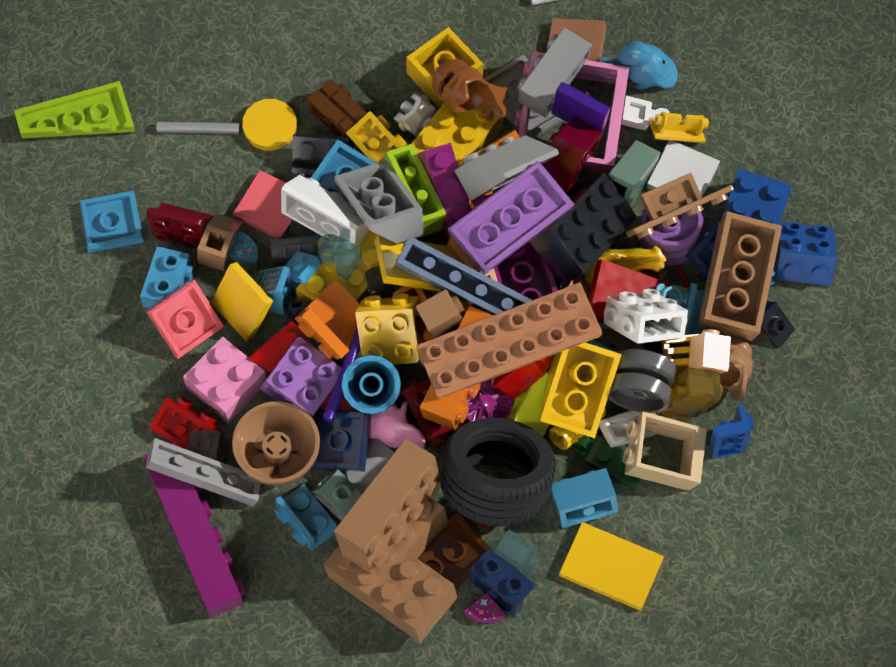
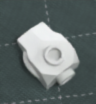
(416, 115)

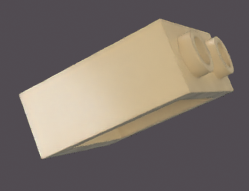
(692, 451)

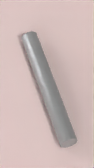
(198, 127)

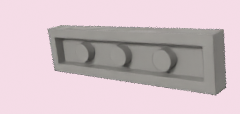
(202, 472)

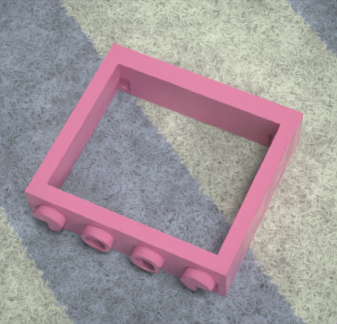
(595, 72)

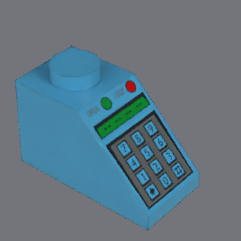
(277, 285)

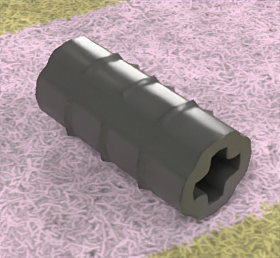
(285, 248)

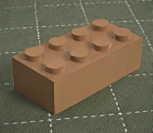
(739, 276)
(388, 506)

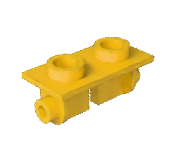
(672, 127)

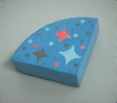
(245, 250)

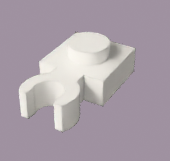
(637, 113)

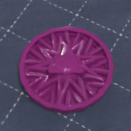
(489, 403)

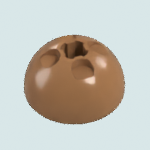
(273, 429)

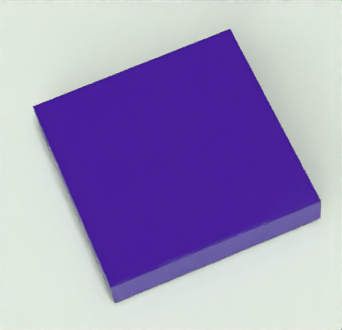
(572, 102)

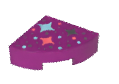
(485, 610)

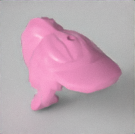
(393, 428)

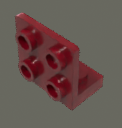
(177, 224)

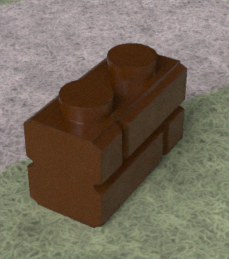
(336, 108)

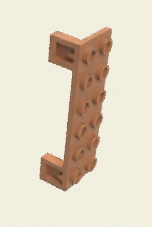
(509, 340)

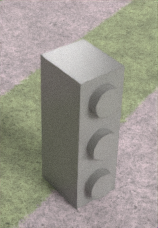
(560, 64)

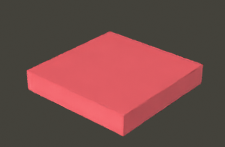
(262, 206)
(185, 318)

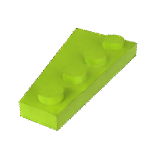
(82, 113)

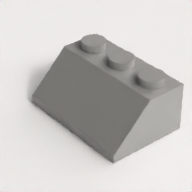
(501, 164)
(382, 201)

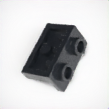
(310, 151)

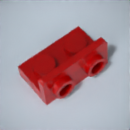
(178, 419)

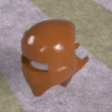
(465, 89)

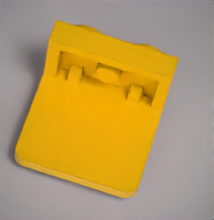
(388, 327)

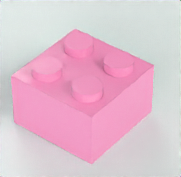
(225, 380)

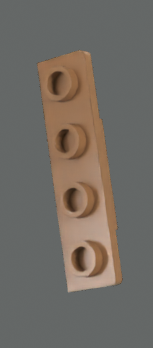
(673, 199)

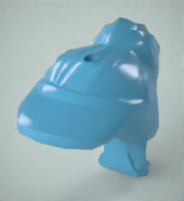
(646, 65)

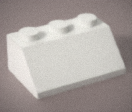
(321, 210)

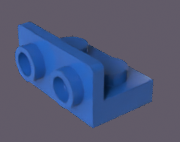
(731, 436)

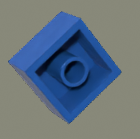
(758, 197)

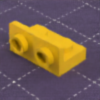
(373, 137)

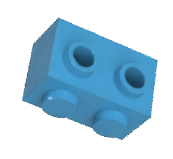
(166, 274)
(584, 498)

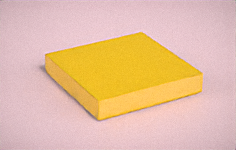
(241, 301)

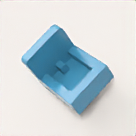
(302, 268)

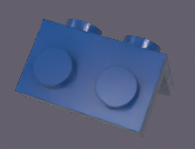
(806, 254)

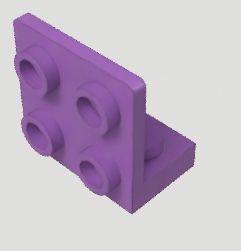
(302, 377)

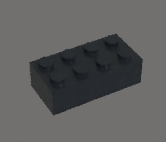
(585, 231)

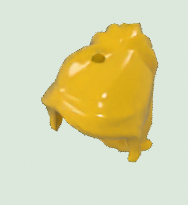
(633, 259)

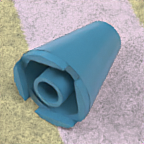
(371, 399)

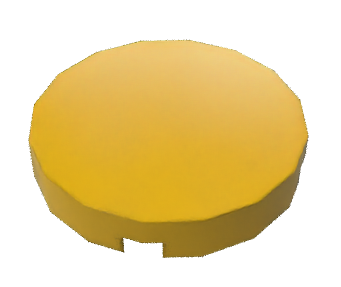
(269, 124)

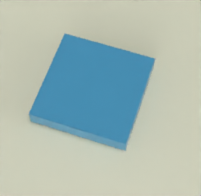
(111, 221)

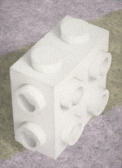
(645, 316)

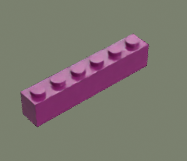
(199, 543)

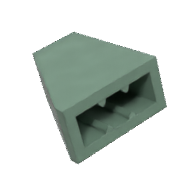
(634, 170)

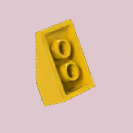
(579, 388)

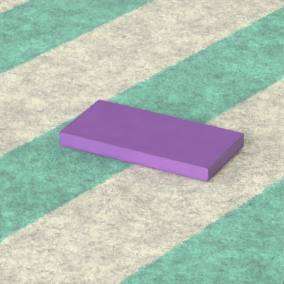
(510, 217)

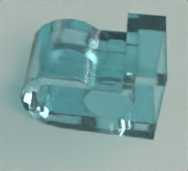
(339, 253)

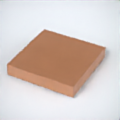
(589, 30)

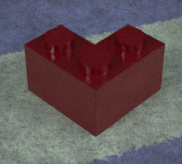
(575, 146)

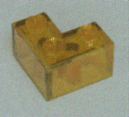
(693, 391)

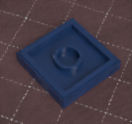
(342, 441)

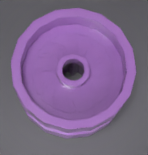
(674, 239)

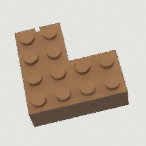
(403, 587)

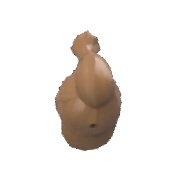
(739, 367)

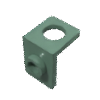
(337, 491)

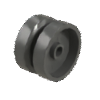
(643, 381)

